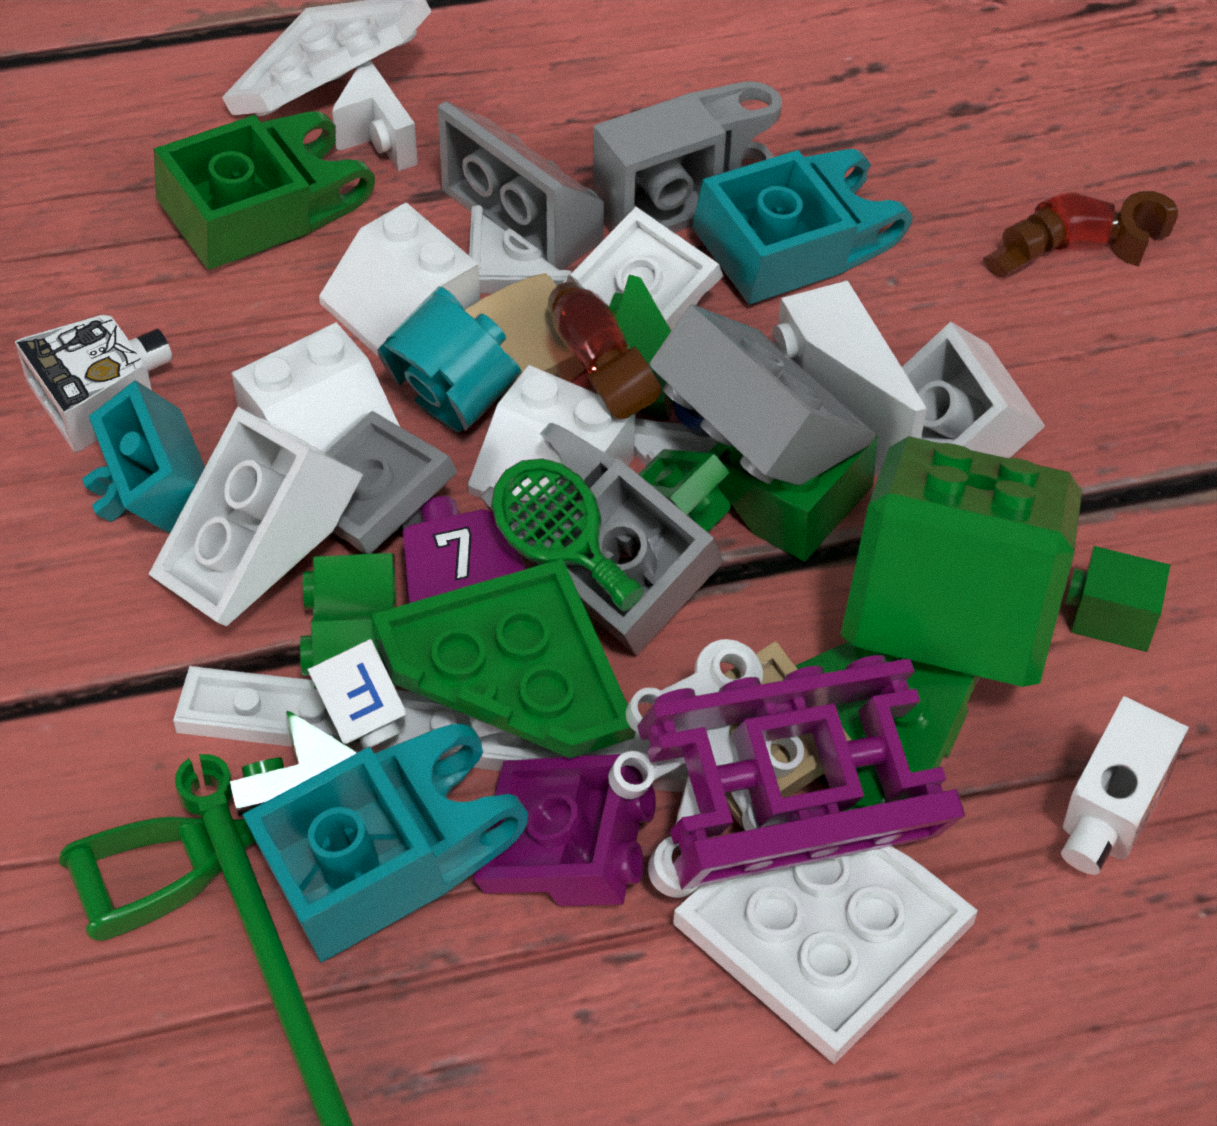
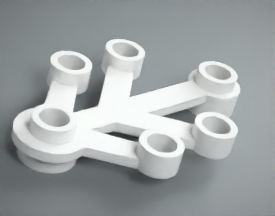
(705, 680)

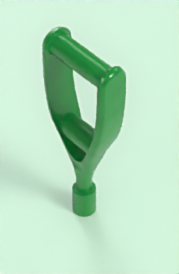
(103, 918)

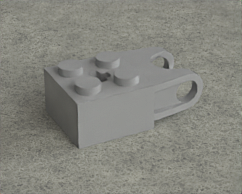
(667, 149)
(637, 521)

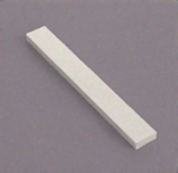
(256, 705)

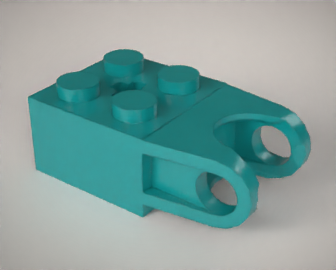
(794, 221)
(381, 836)

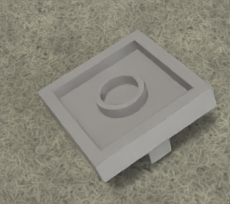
(396, 480)

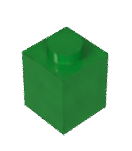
(1118, 598)

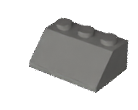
(517, 187)
(756, 398)

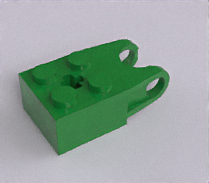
(255, 185)

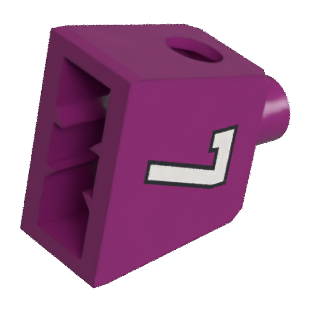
(454, 549)

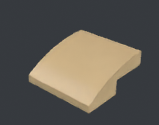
(528, 326)

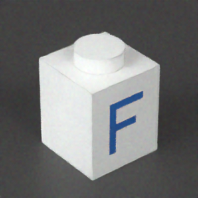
(359, 695)

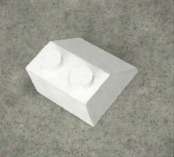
(392, 271)
(313, 387)
(970, 395)
(527, 409)

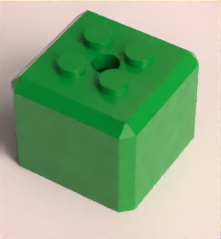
(963, 561)

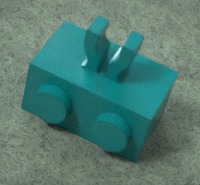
(147, 457)

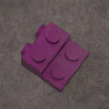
(577, 831)

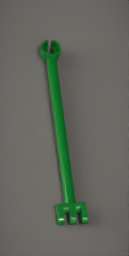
(262, 934)

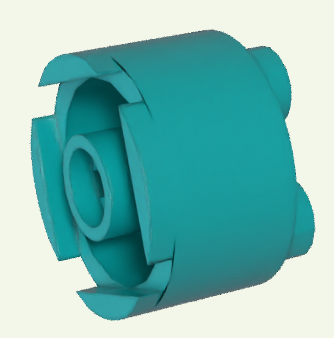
(450, 360)

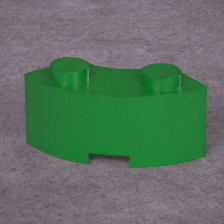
(343, 597)

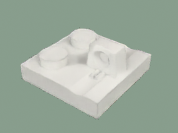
(665, 262)

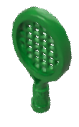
(623, 590)

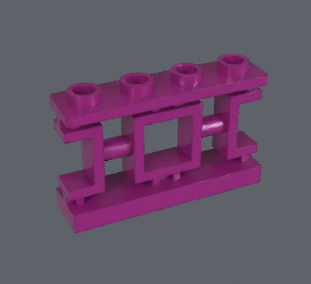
(814, 825)

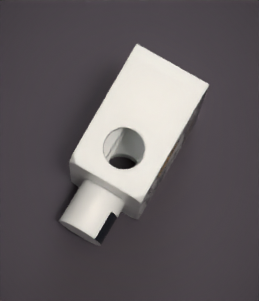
(84, 367)
(1121, 785)

